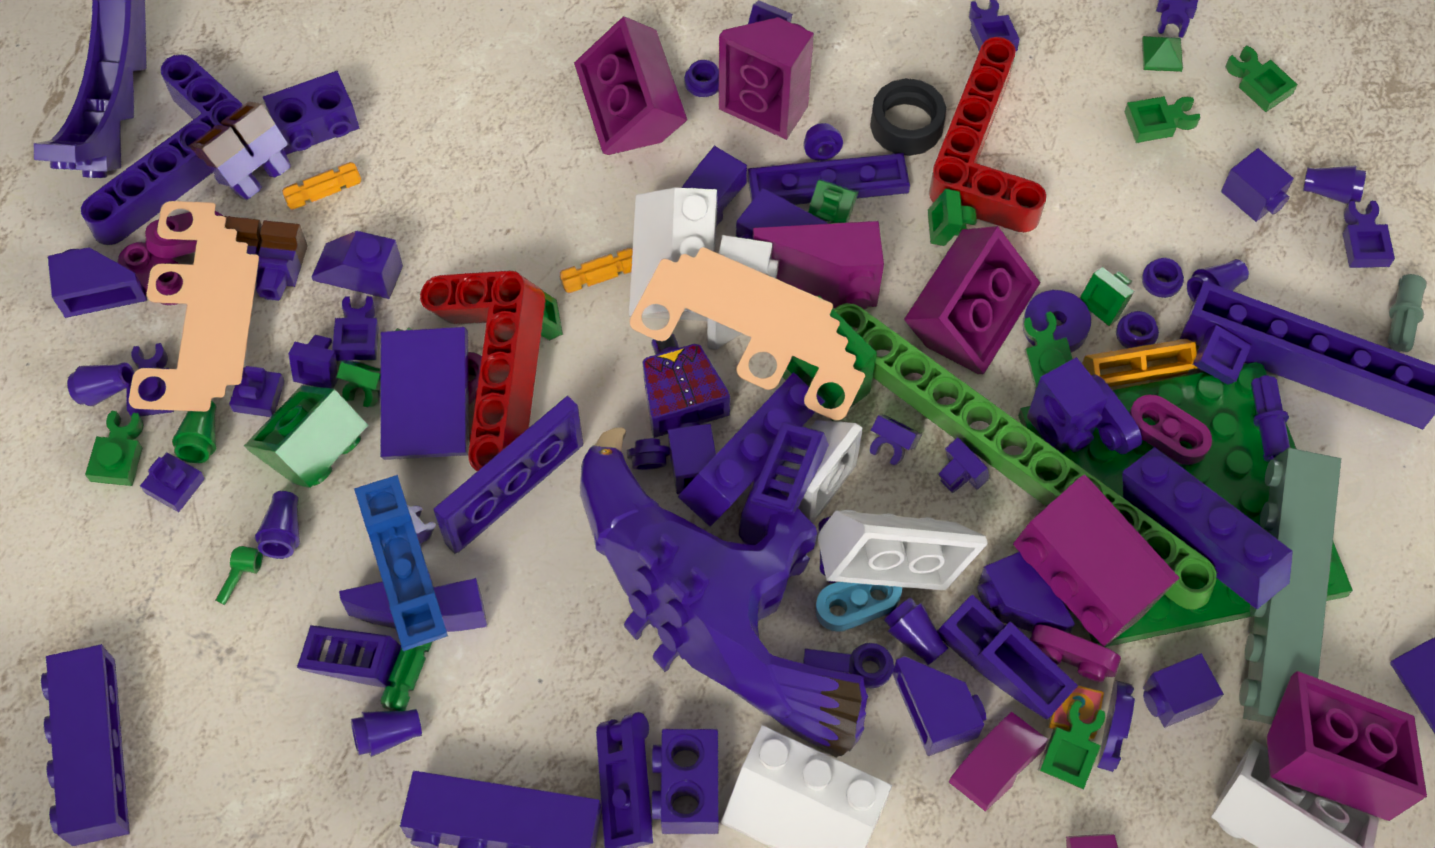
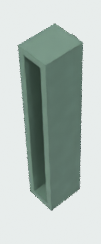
(1291, 623)

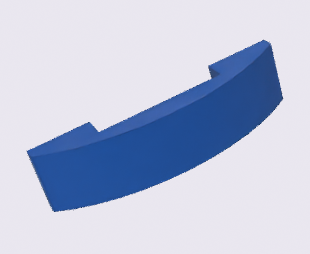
(401, 563)

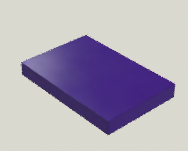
(424, 393)

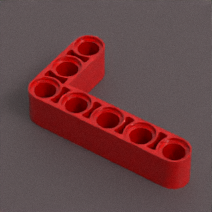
(968, 134)
(510, 352)

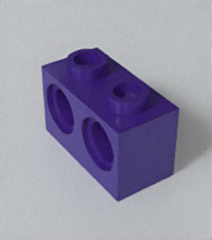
(312, 112)
(1067, 407)
(696, 781)

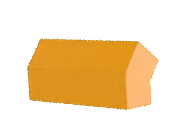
(1182, 349)

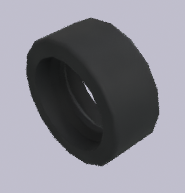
(911, 93)

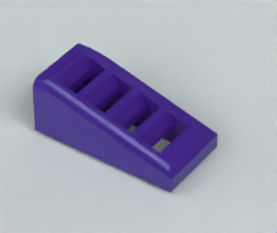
(790, 436)
(376, 663)

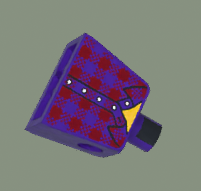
(682, 387)

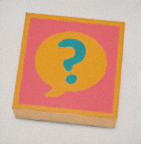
(1091, 701)

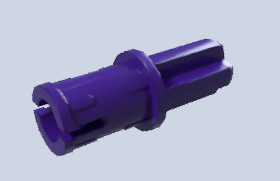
(1270, 416)

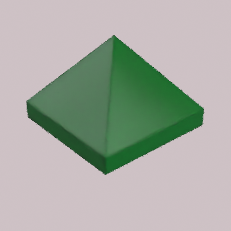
(1162, 54)

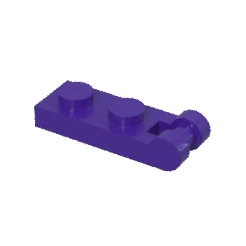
(624, 782)

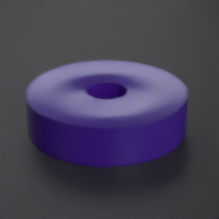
(1067, 309)

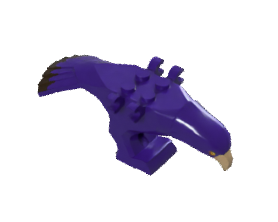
(712, 595)

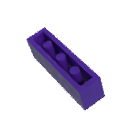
(746, 452)
(1241, 551)
(85, 746)
(495, 815)

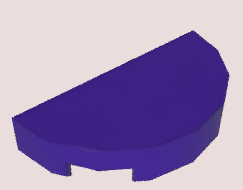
(1117, 725)

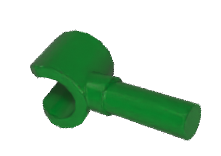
(241, 559)

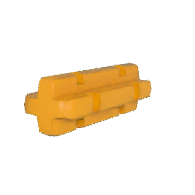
(321, 185)
(596, 270)

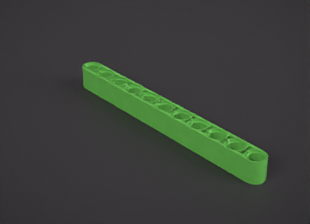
(1006, 432)

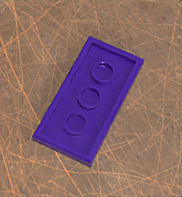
(510, 475)

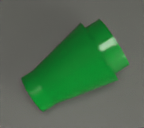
(196, 436)

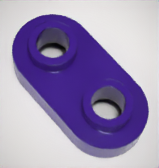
(1117, 426)

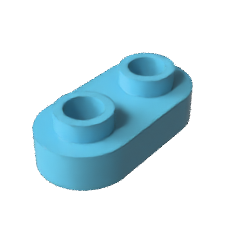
(857, 603)

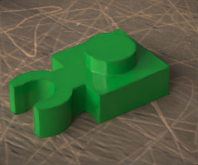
(1262, 83)
(1157, 120)
(1047, 353)
(117, 456)
(1069, 752)

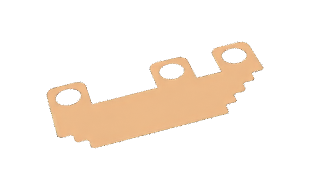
(762, 307)
(217, 312)

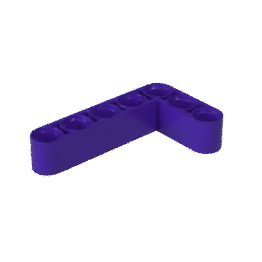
(170, 167)

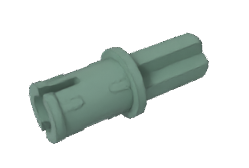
(1406, 312)

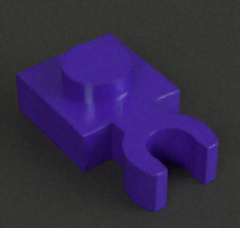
(1176, 13)
(988, 24)
(1364, 240)
(356, 333)
(151, 387)

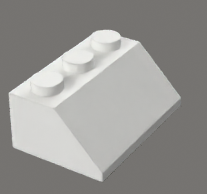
(666, 227)
(896, 550)
(803, 797)
(1284, 815)

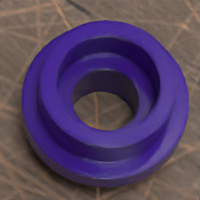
(700, 71)
(822, 142)
(1166, 269)
(1139, 322)
(648, 454)
(874, 653)

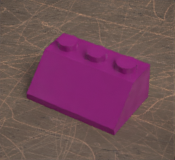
(766, 74)
(629, 88)
(973, 298)
(1095, 560)
(1346, 748)

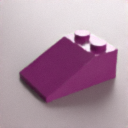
(829, 260)

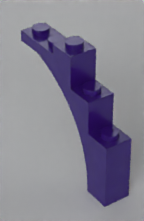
(106, 94)

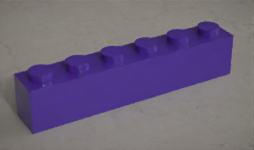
(1319, 355)

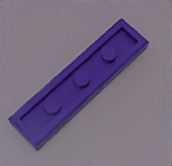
(867, 175)

